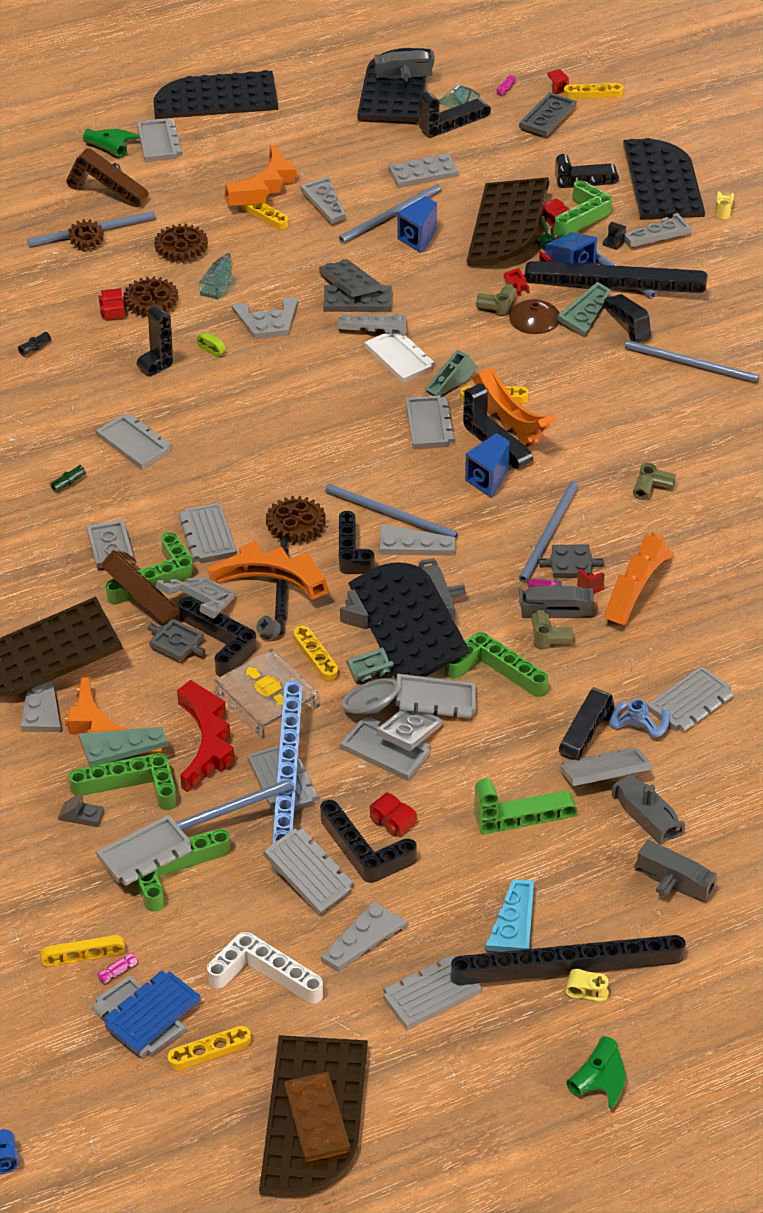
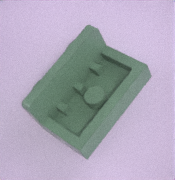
(369, 665)

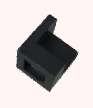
(615, 235)

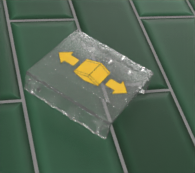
(257, 690)

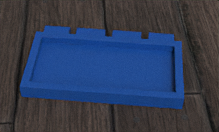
(151, 1011)

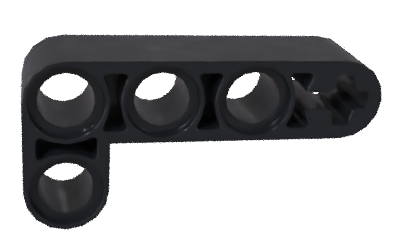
(595, 174)
(630, 314)
(160, 338)
(352, 559)
(596, 707)

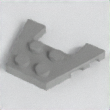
(267, 323)
(213, 595)

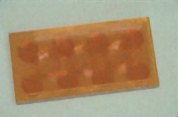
(317, 1116)

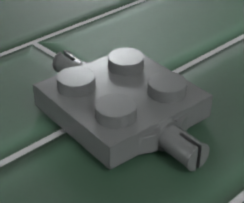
(568, 559)
(176, 640)

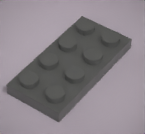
(547, 114)
(349, 278)
(338, 301)

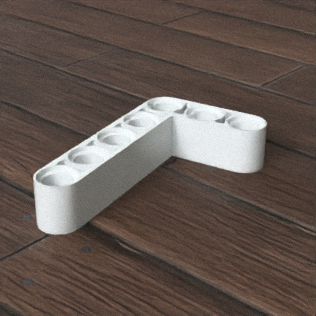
(269, 961)

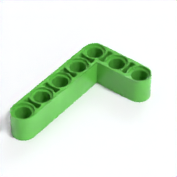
(593, 207)
(178, 566)
(502, 660)
(125, 774)
(518, 813)
(204, 848)

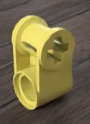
(724, 205)
(586, 984)

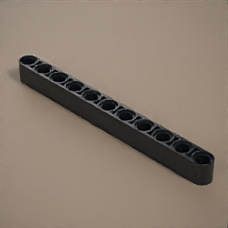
(616, 276)
(563, 959)

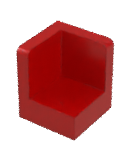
(559, 80)
(591, 581)

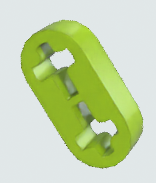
(211, 344)

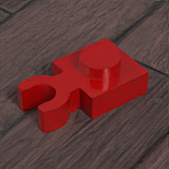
(517, 279)

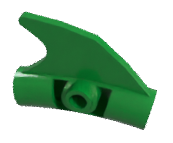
(109, 140)
(601, 1072)

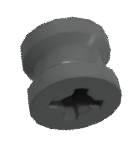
(268, 627)

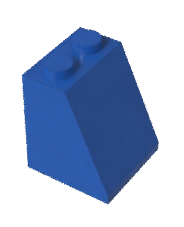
(417, 223)
(573, 249)
(488, 464)

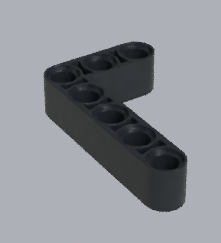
(436, 123)
(483, 427)
(238, 638)
(369, 864)

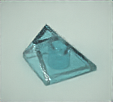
(458, 95)

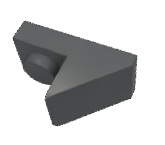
(354, 612)
(78, 812)

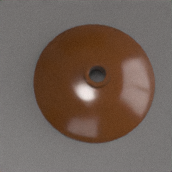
(534, 316)

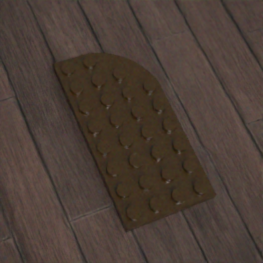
(507, 220)
(55, 647)
(283, 1163)

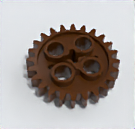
(181, 242)
(140, 300)
(295, 519)

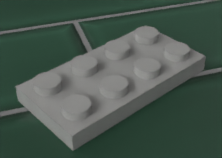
(423, 170)

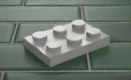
(106, 538)
(408, 728)

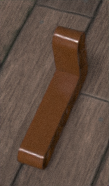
(110, 176)
(121, 568)

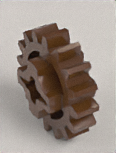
(86, 234)

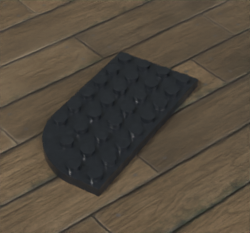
(216, 95)
(391, 98)
(662, 180)
(409, 618)

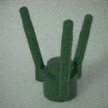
(545, 238)

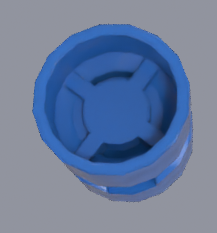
(8, 1154)

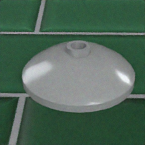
(370, 697)

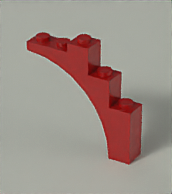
(214, 750)

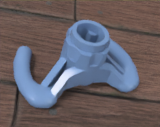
(639, 717)

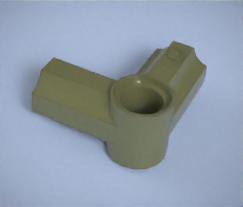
(500, 302)
(650, 476)
(546, 634)

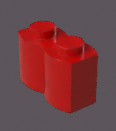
(552, 209)
(111, 303)
(393, 814)

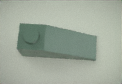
(452, 374)

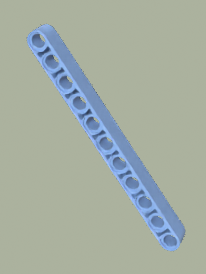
(287, 760)

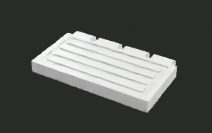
(400, 355)

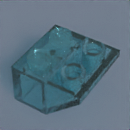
(217, 278)

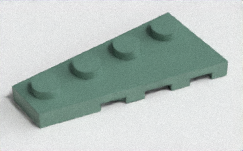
(584, 310)
(120, 744)

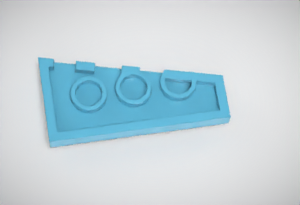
(514, 919)

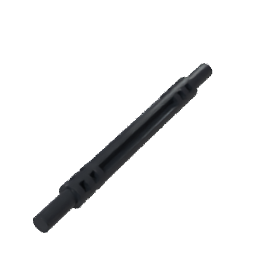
(281, 592)

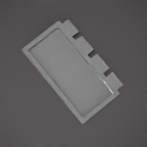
(159, 140)
(429, 422)
(134, 440)
(207, 533)
(436, 695)
(691, 699)
(386, 755)
(605, 766)
(265, 768)
(144, 849)
(308, 871)
(116, 995)
(427, 995)

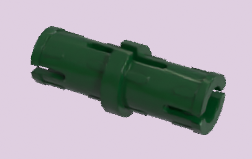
(68, 478)

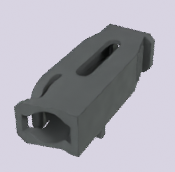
(404, 64)
(438, 578)
(557, 601)
(648, 809)
(675, 872)

